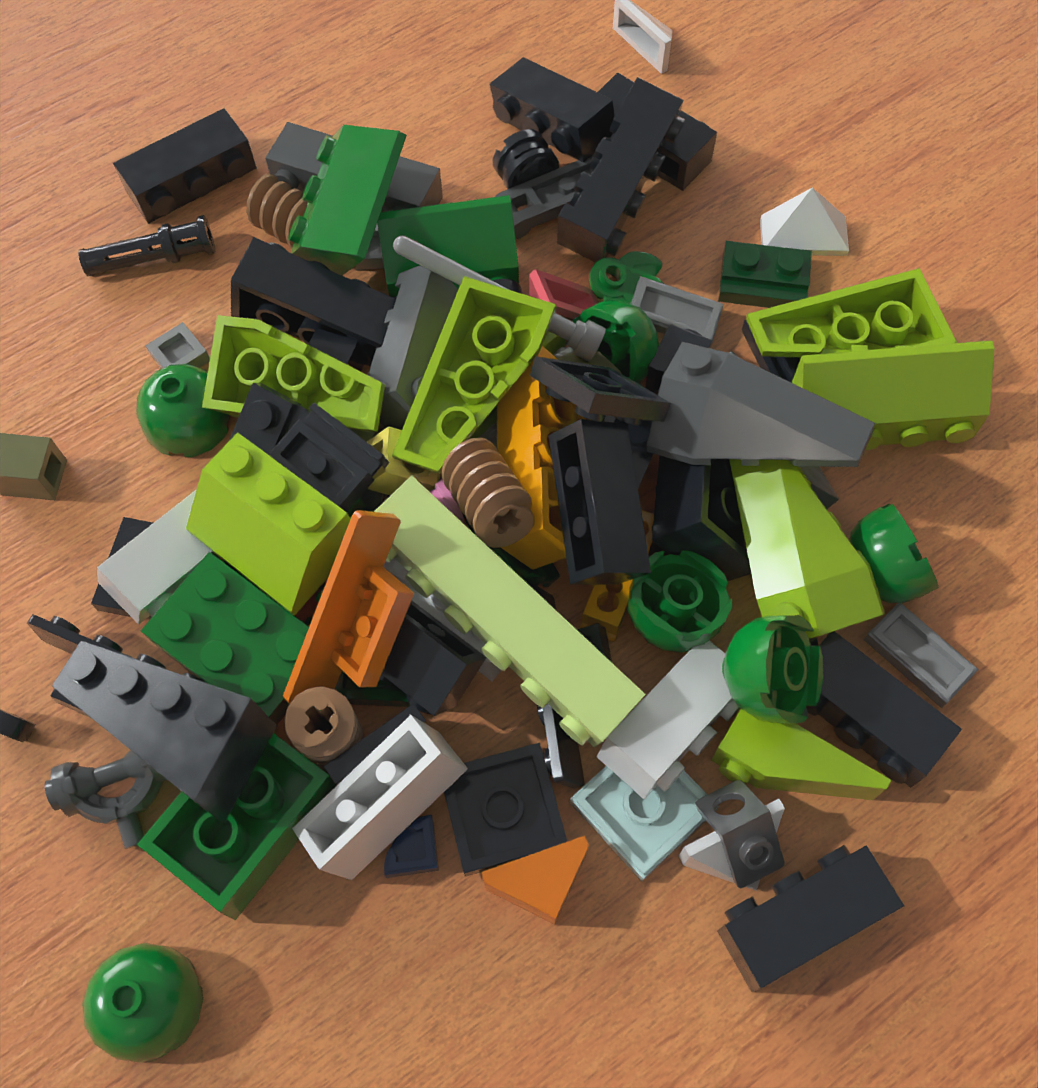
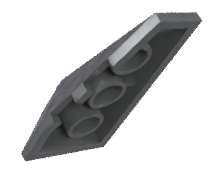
(746, 413)

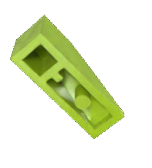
(793, 761)

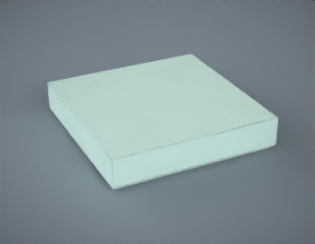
(637, 828)

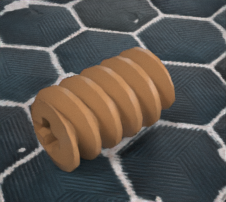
(275, 207)
(488, 493)
(315, 712)

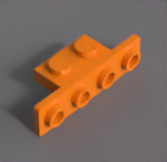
(356, 611)

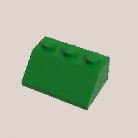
(346, 196)
(468, 232)

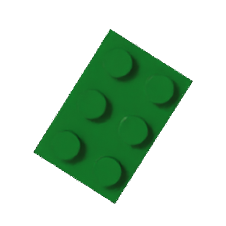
(230, 635)
(237, 858)

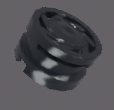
(524, 158)

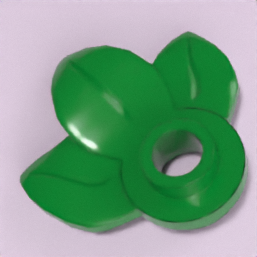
(626, 271)

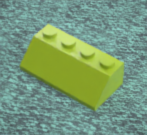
(908, 390)

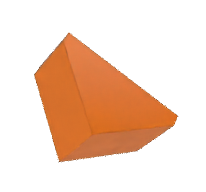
(540, 879)

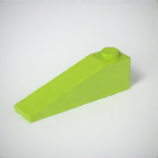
(862, 317)
(255, 352)
(476, 361)
(799, 552)

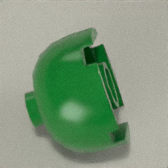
(629, 336)
(173, 412)
(893, 556)
(679, 601)
(774, 669)
(142, 1002)

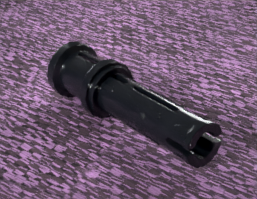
(97, 259)

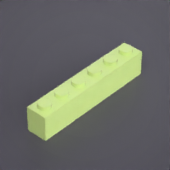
(507, 617)

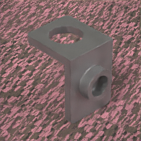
(746, 836)

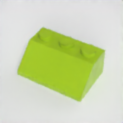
(267, 523)

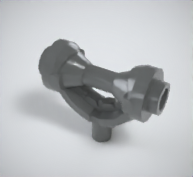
(76, 790)

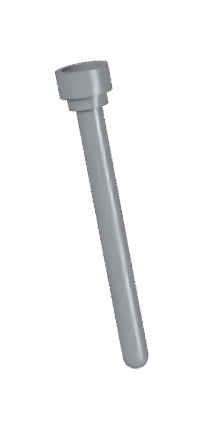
(580, 336)

